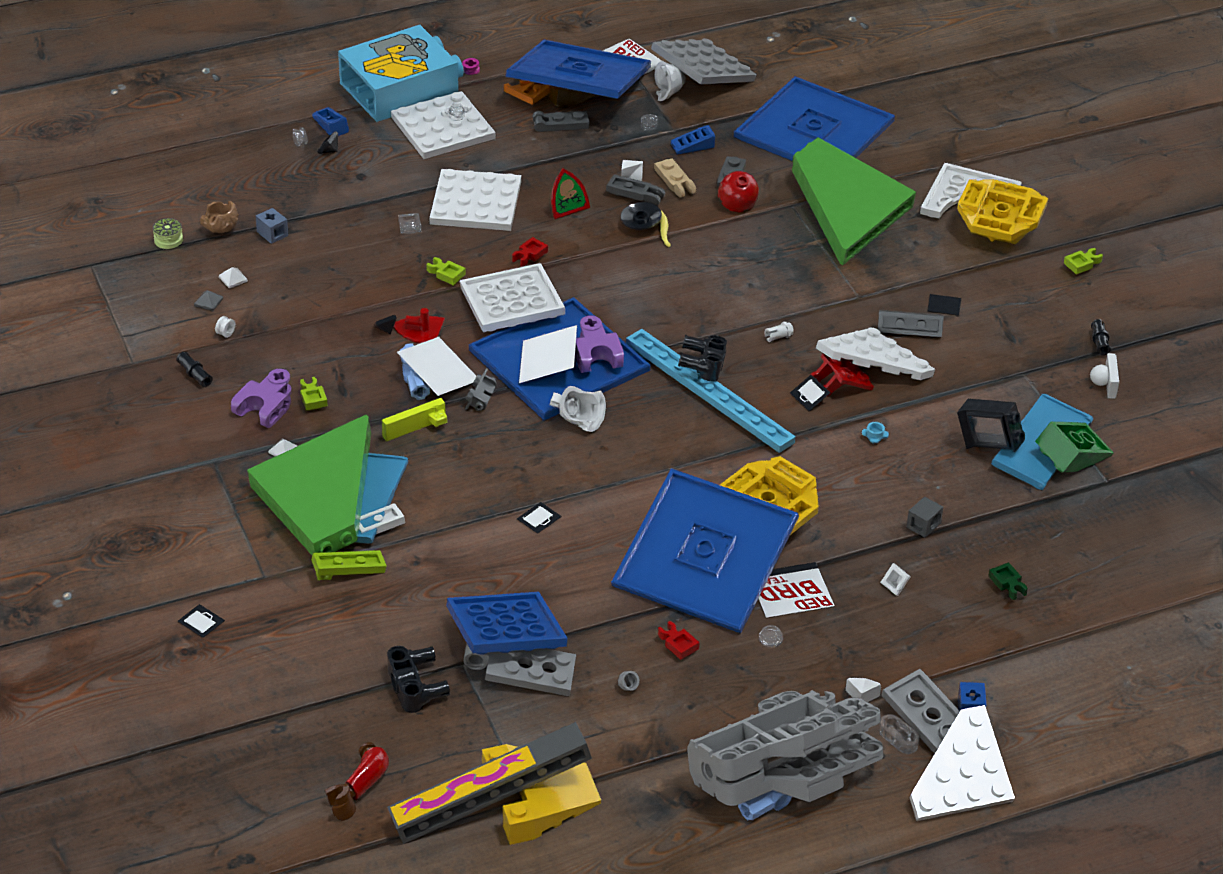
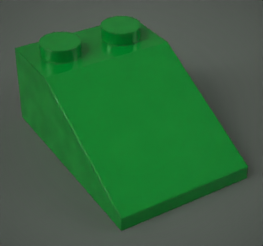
(1072, 446)

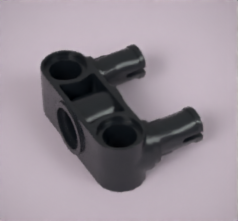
(713, 356)
(406, 679)

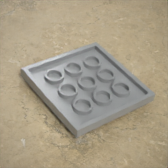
(703, 61)

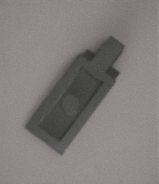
(730, 165)

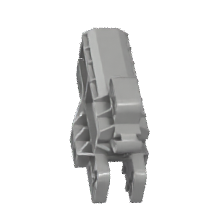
(811, 734)

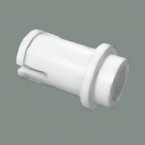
(779, 331)

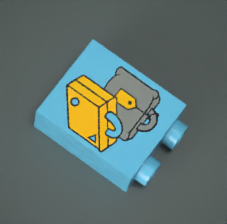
(398, 71)

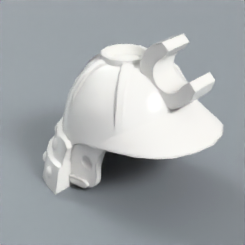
(668, 79)
(581, 407)

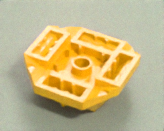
(1001, 209)
(779, 484)

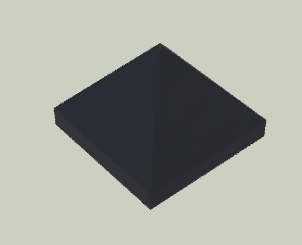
(330, 144)
(386, 324)

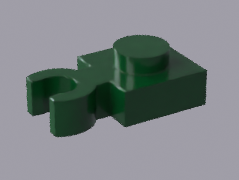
(1008, 578)

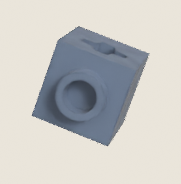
(268, 222)

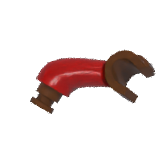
(372, 767)

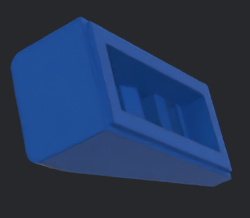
(331, 121)
(696, 140)

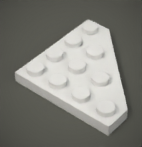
(872, 348)
(964, 771)

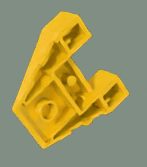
(547, 801)

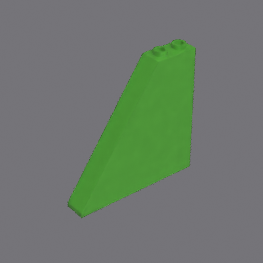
(848, 197)
(319, 486)

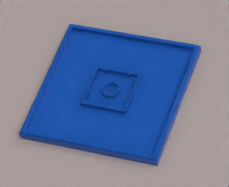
(579, 68)
(809, 111)
(503, 354)
(705, 550)

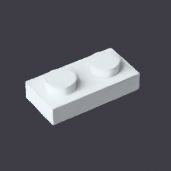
(392, 518)

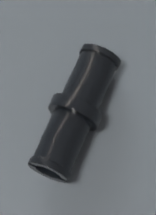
(1100, 337)
(194, 369)

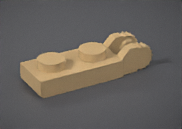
(674, 177)

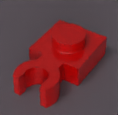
(531, 249)
(680, 642)

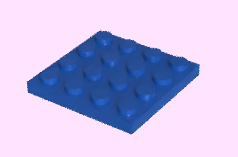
(506, 622)

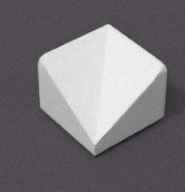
(632, 169)
(863, 688)

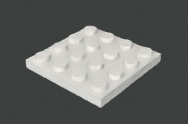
(434, 132)
(475, 199)
(512, 297)

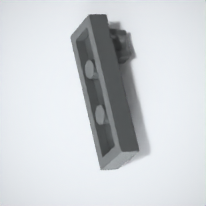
(910, 323)

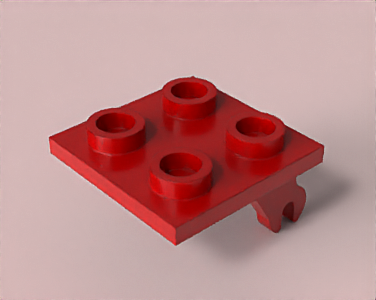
(845, 373)

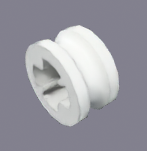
(225, 326)

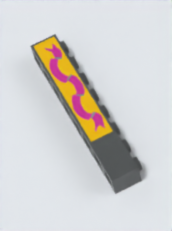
(489, 782)

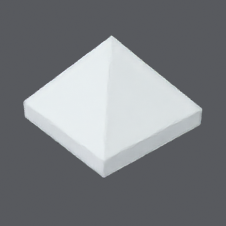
(232, 277)
(281, 447)
(895, 579)

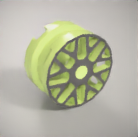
(167, 235)

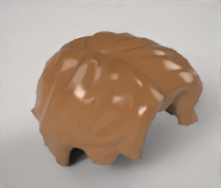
(220, 217)

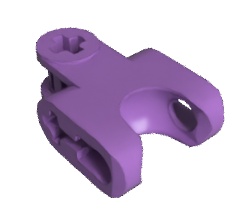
(596, 345)
(268, 397)

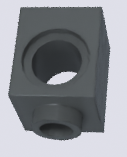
(924, 517)

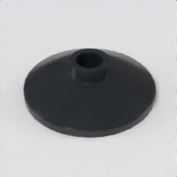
(641, 215)

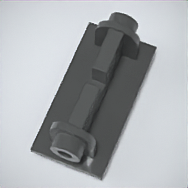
(481, 394)

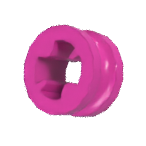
(471, 66)

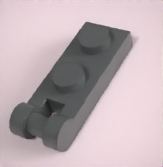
(560, 121)

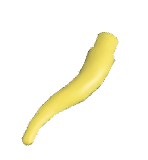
(664, 228)

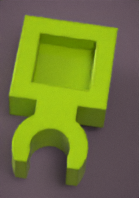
(1081, 262)
(446, 271)
(312, 396)

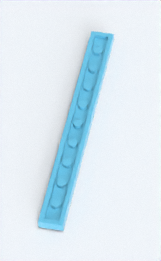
(712, 392)

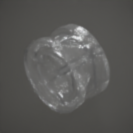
(649, 122)
(299, 136)

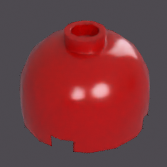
(738, 191)

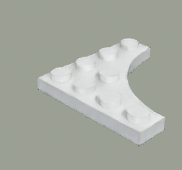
(950, 186)

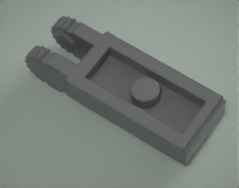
(635, 189)

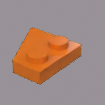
(528, 91)

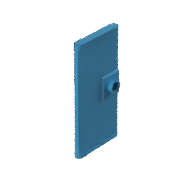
(1028, 461)
(380, 485)

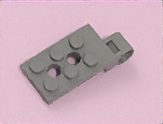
(505, 668)
(914, 713)

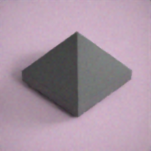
(208, 300)

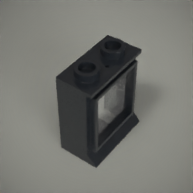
(991, 424)

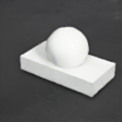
(1107, 375)

